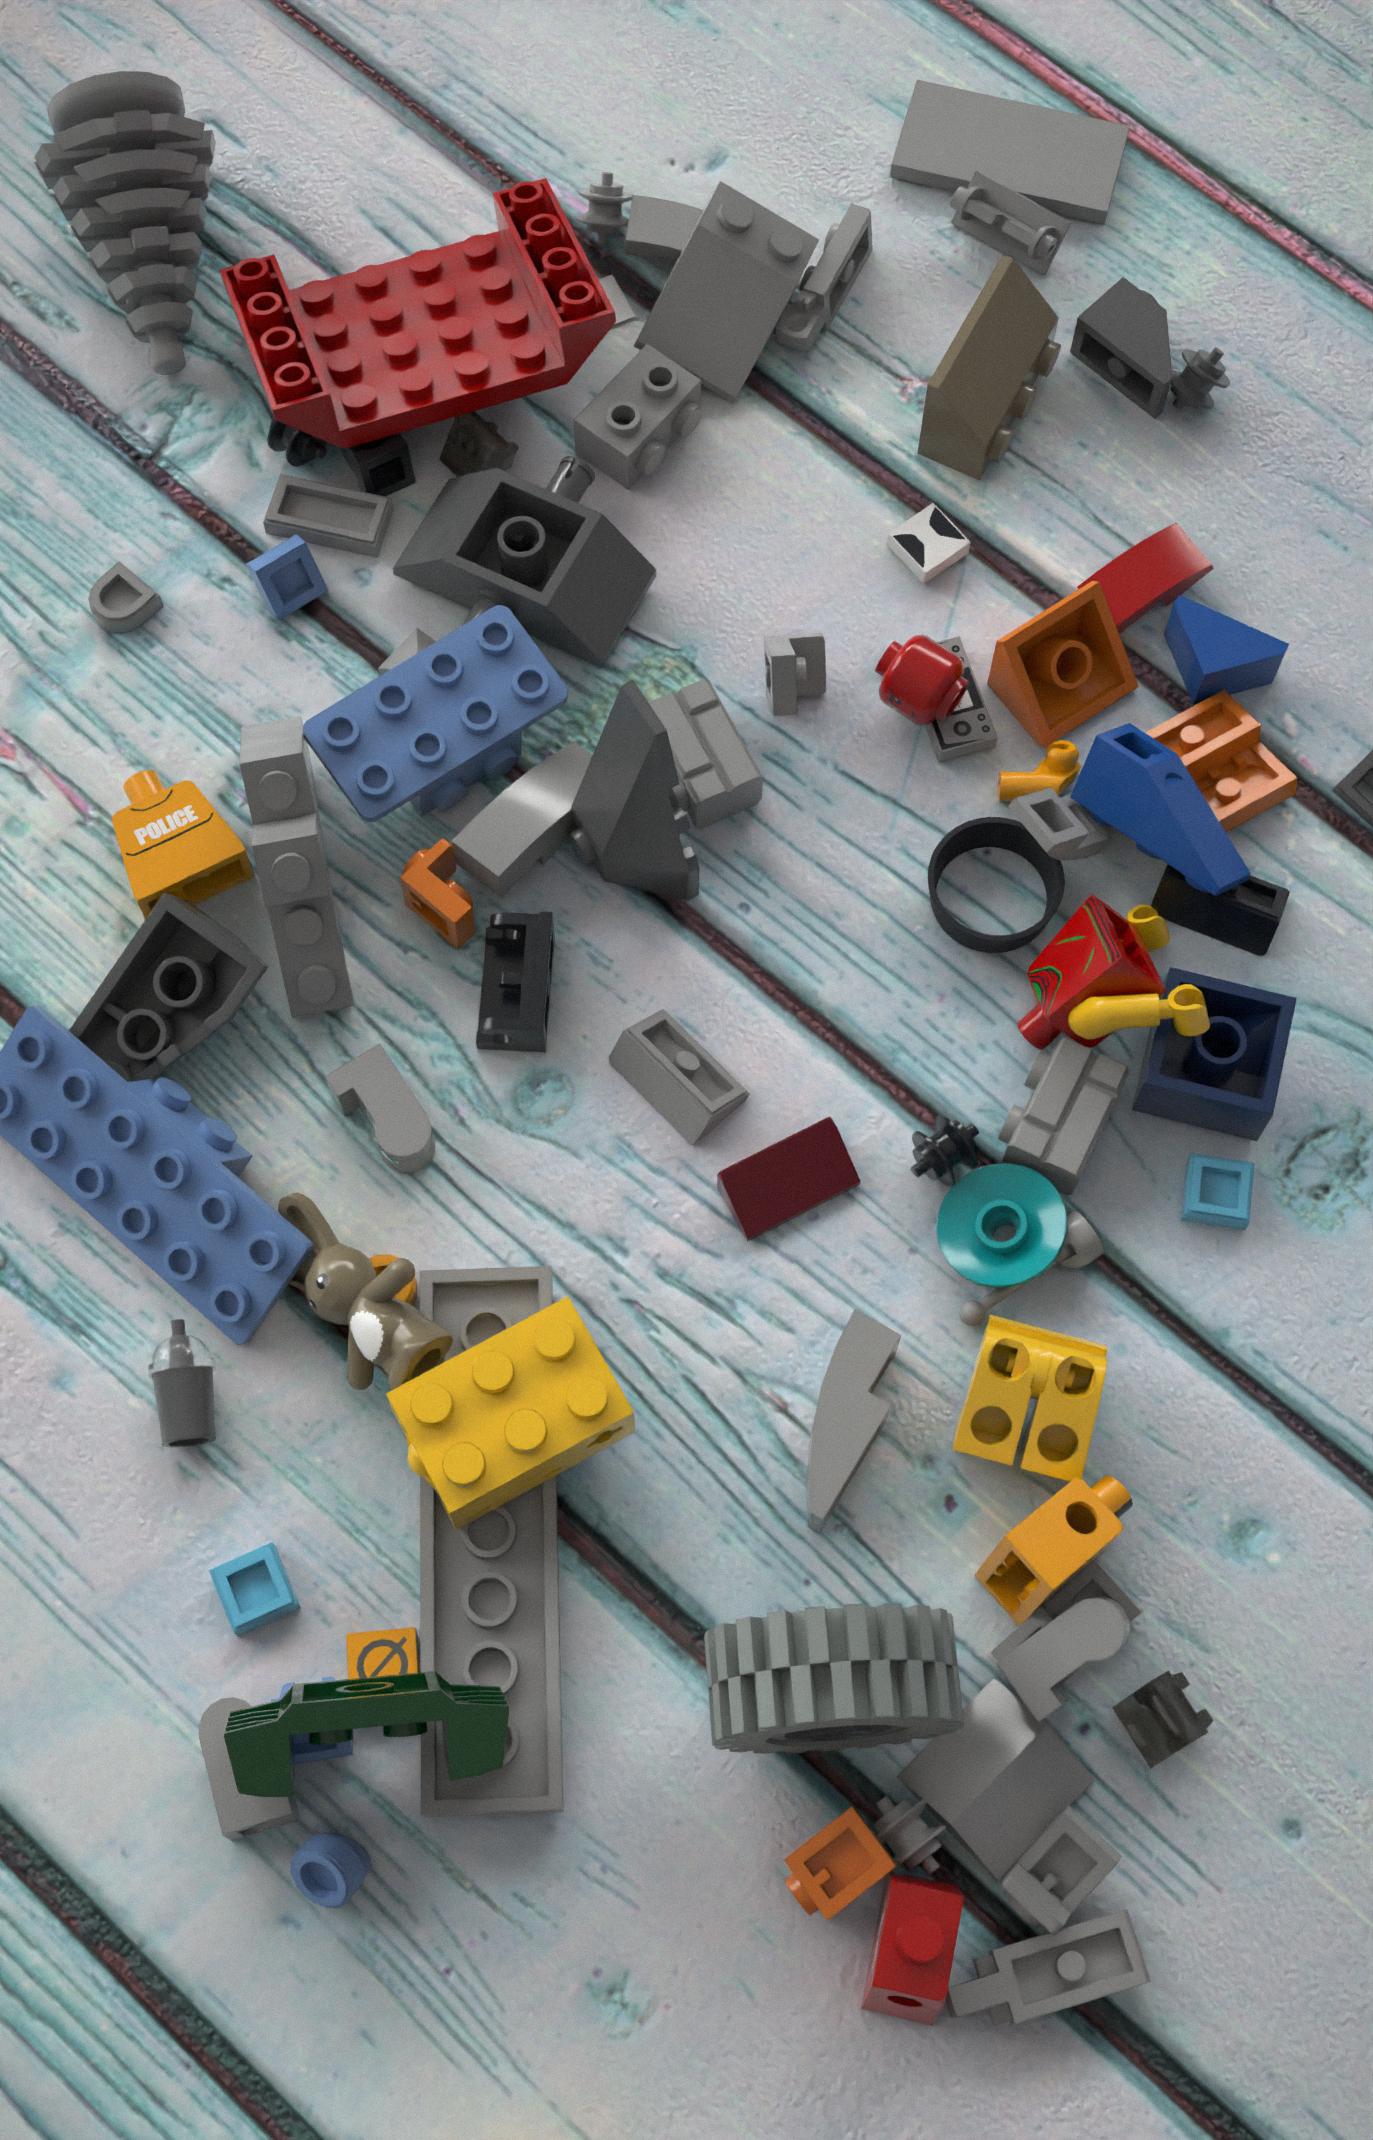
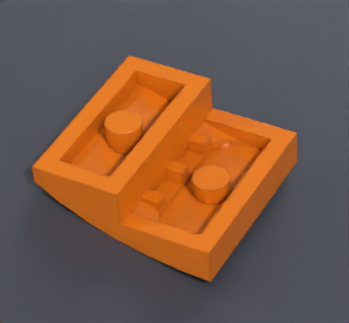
(1227, 759)

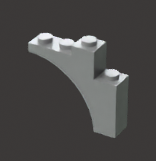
(294, 866)

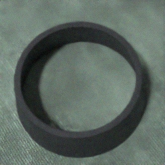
(1003, 834)

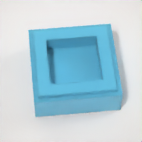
(1217, 1191)
(254, 1589)

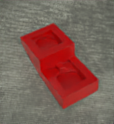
(1150, 573)

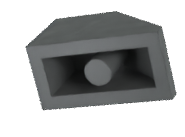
(1127, 344)

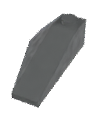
(627, 807)
(167, 991)

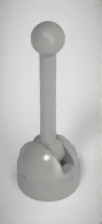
(1079, 1249)

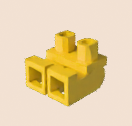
(1039, 1364)

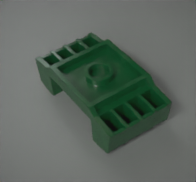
(262, 1735)

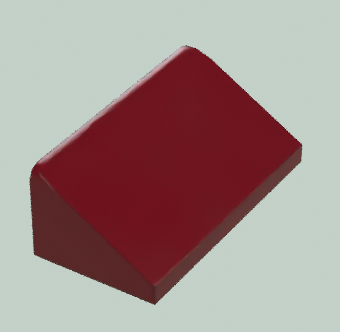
(787, 1178)

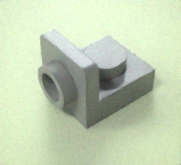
(792, 669)

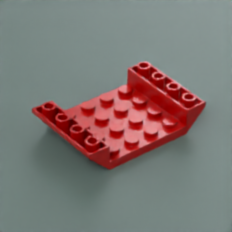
(428, 329)

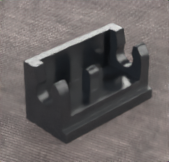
(516, 982)

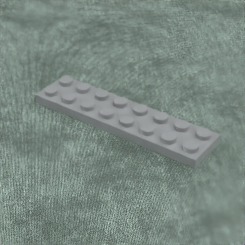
(493, 1584)

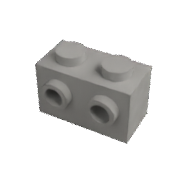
(638, 417)

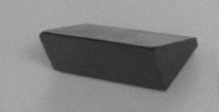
(1240, 916)

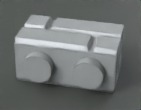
(708, 754)
(1065, 1114)

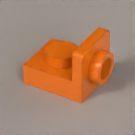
(435, 896)
(837, 1865)

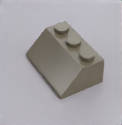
(989, 373)

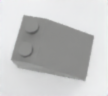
(727, 290)

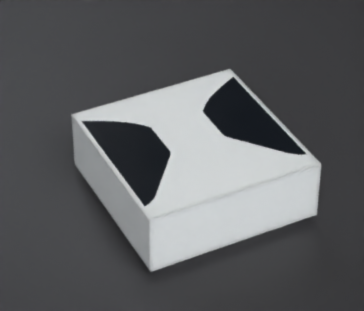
(928, 543)

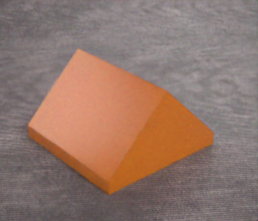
(1062, 666)

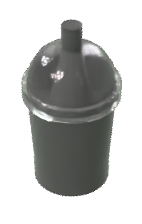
(184, 1389)

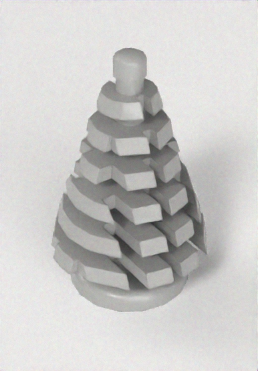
(135, 191)

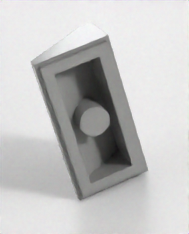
(676, 1075)

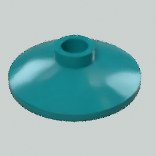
(997, 1198)

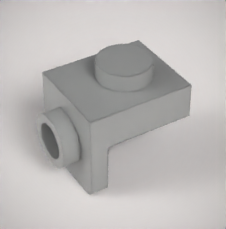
(1059, 1871)

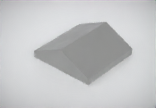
(996, 1778)

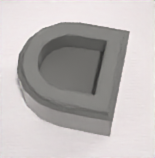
(122, 600)

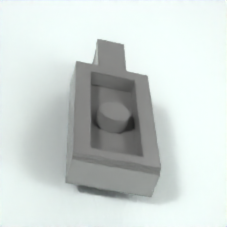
(829, 281)
(1053, 1971)

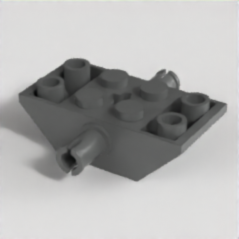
(535, 552)

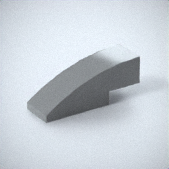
(523, 822)
(847, 1413)

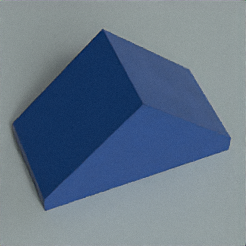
(1219, 651)

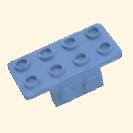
(438, 719)

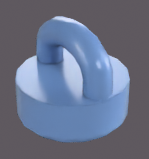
(330, 1868)

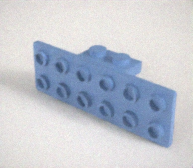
(149, 1173)

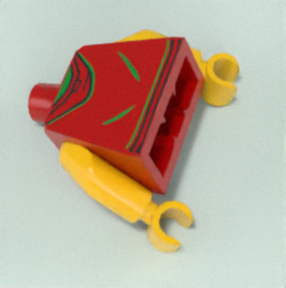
(1103, 980)

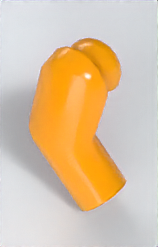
(1054, 772)

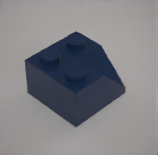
(1228, 1073)

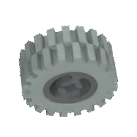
(833, 1678)

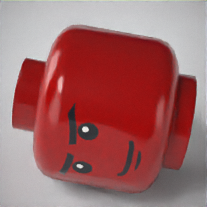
(921, 680)

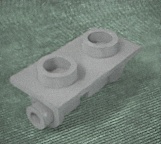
(1009, 221)

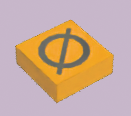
(382, 1652)

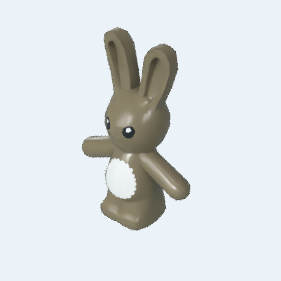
(348, 1292)

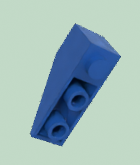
(1155, 802)

